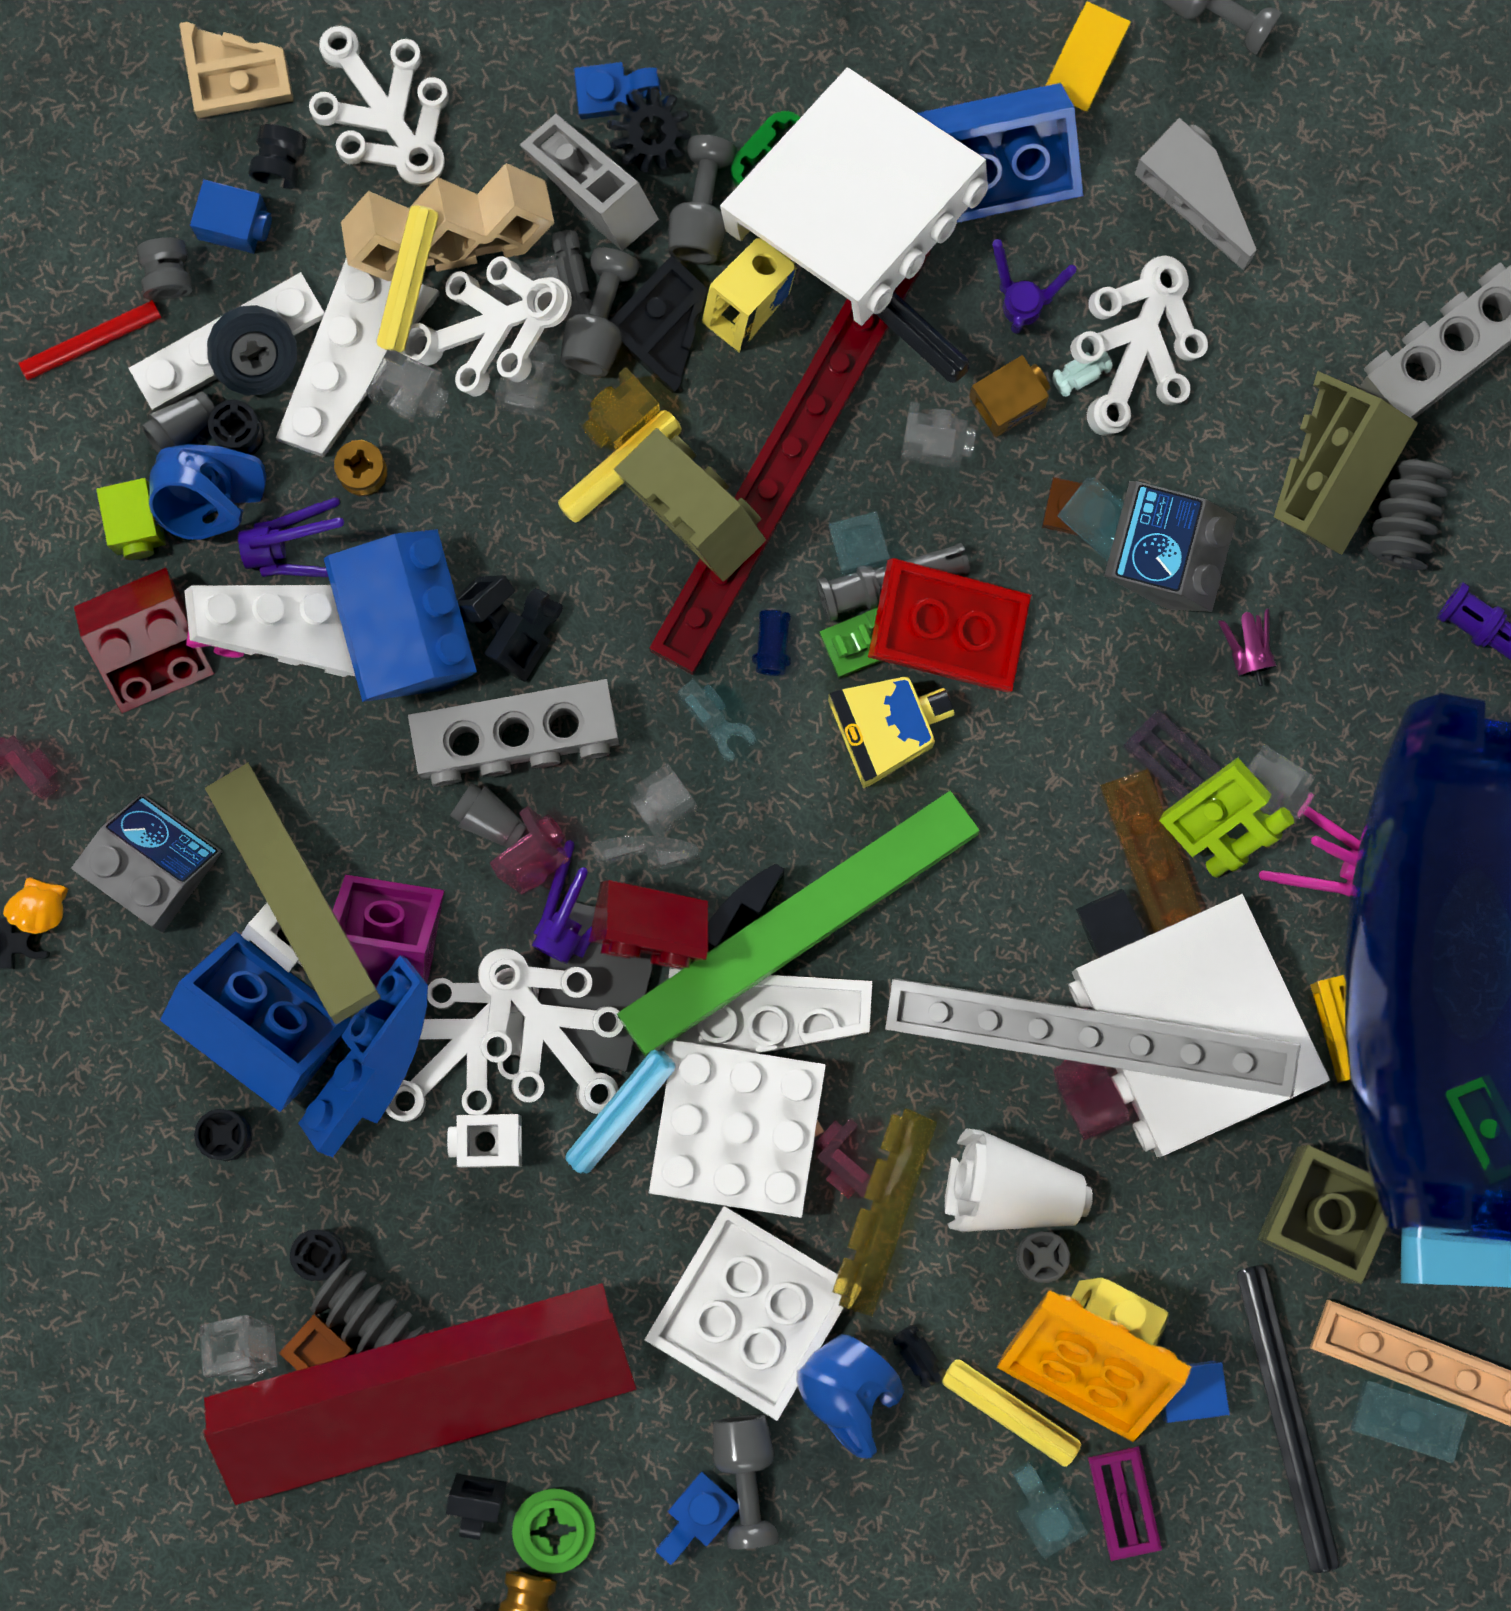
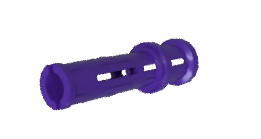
(1482, 631)

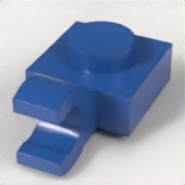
(605, 84)
(700, 1514)

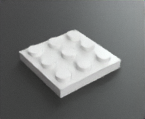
(737, 1129)
(748, 1313)

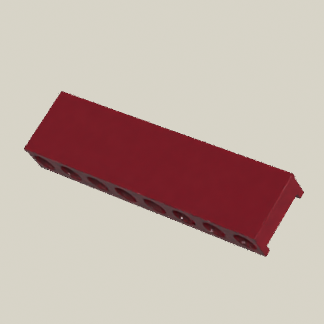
(417, 1394)

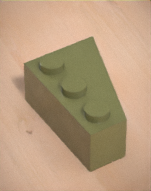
(1342, 462)
(692, 502)

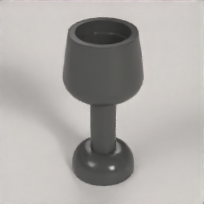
(1255, 25)
(697, 226)
(591, 339)
(741, 1449)

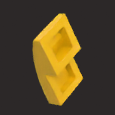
(1089, 54)

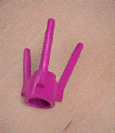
(1348, 857)

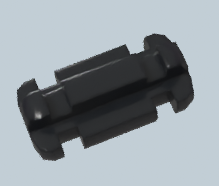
(919, 1356)

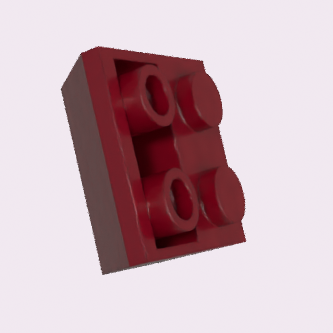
(141, 640)
(650, 922)

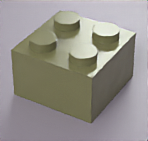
(1326, 1215)

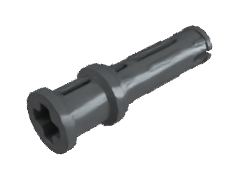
(866, 584)

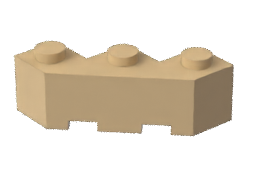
(503, 217)

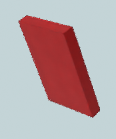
(949, 625)

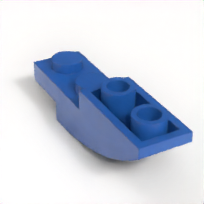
(382, 1048)

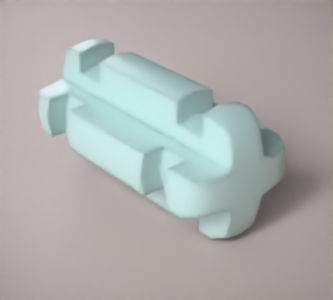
(1079, 375)

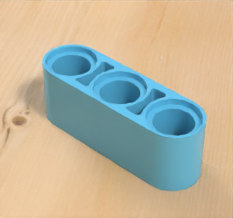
(1454, 1263)

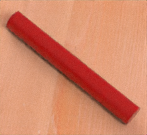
(89, 340)

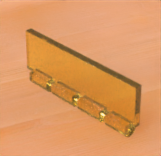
(879, 1229)

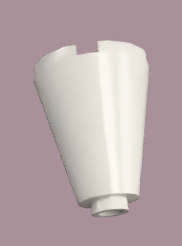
(1011, 1188)

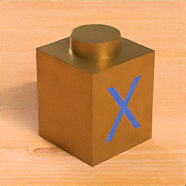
(1010, 395)

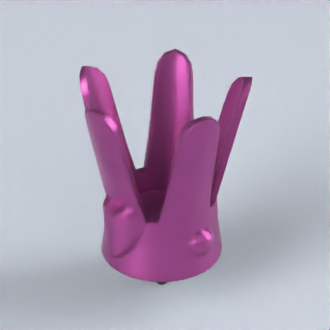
(1257, 653)

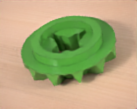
(537, 1549)

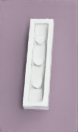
(184, 364)

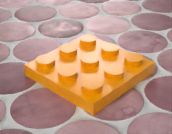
(1093, 1366)

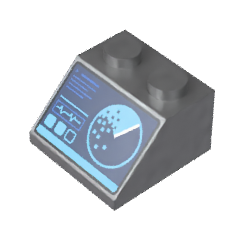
(1170, 547)
(147, 861)

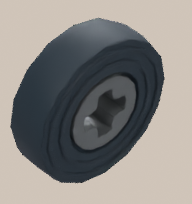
(230, 338)

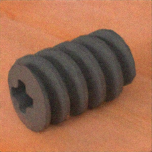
(1406, 513)
(361, 1311)

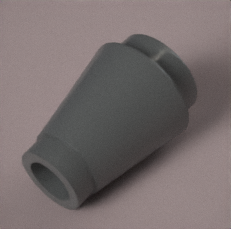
(178, 422)
(488, 816)

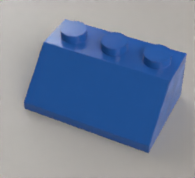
(1026, 147)
(400, 616)
(254, 1020)

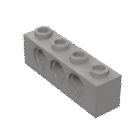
(1444, 366)
(437, 729)

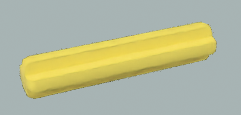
(407, 278)
(603, 478)
(1011, 1412)

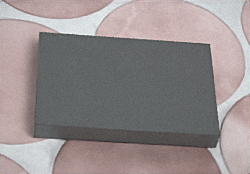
(614, 984)

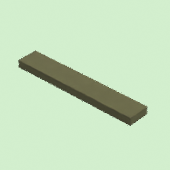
(292, 894)

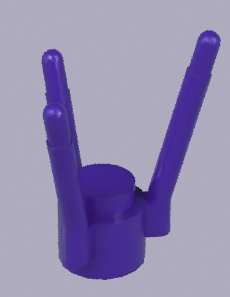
(1025, 299)
(266, 543)
(556, 932)

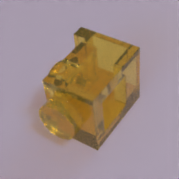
(620, 412)

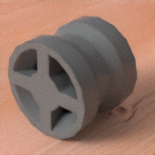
(1054, 1256)

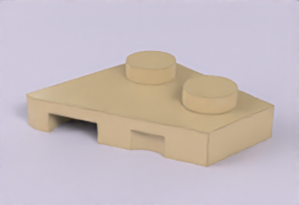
(232, 73)

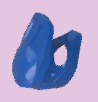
(199, 480)
(841, 1388)

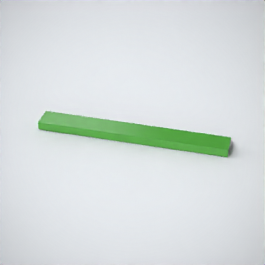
(798, 924)

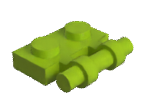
(1219, 806)

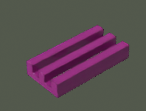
(1114, 1459)

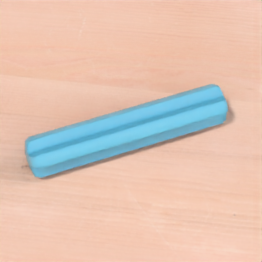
(620, 1111)

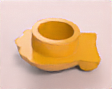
(36, 906)

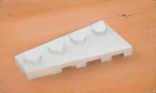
(341, 361)
(273, 620)
(785, 1015)

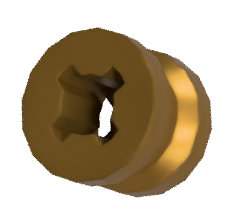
(360, 479)
(527, 1592)

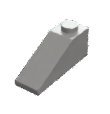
(591, 182)
(1193, 182)

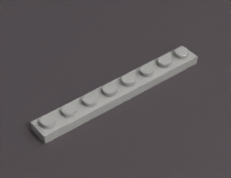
(1094, 1037)

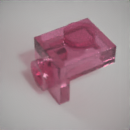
(32, 767)
(534, 856)
(1090, 1097)
(845, 1174)

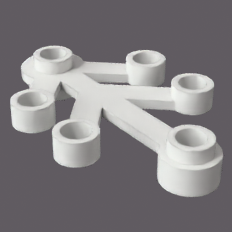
(385, 112)
(493, 324)
(1142, 339)
(543, 1024)
(466, 1040)

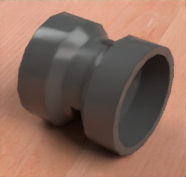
(164, 268)

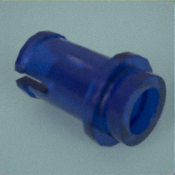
(772, 643)

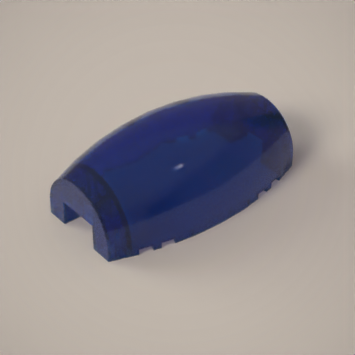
(1435, 973)

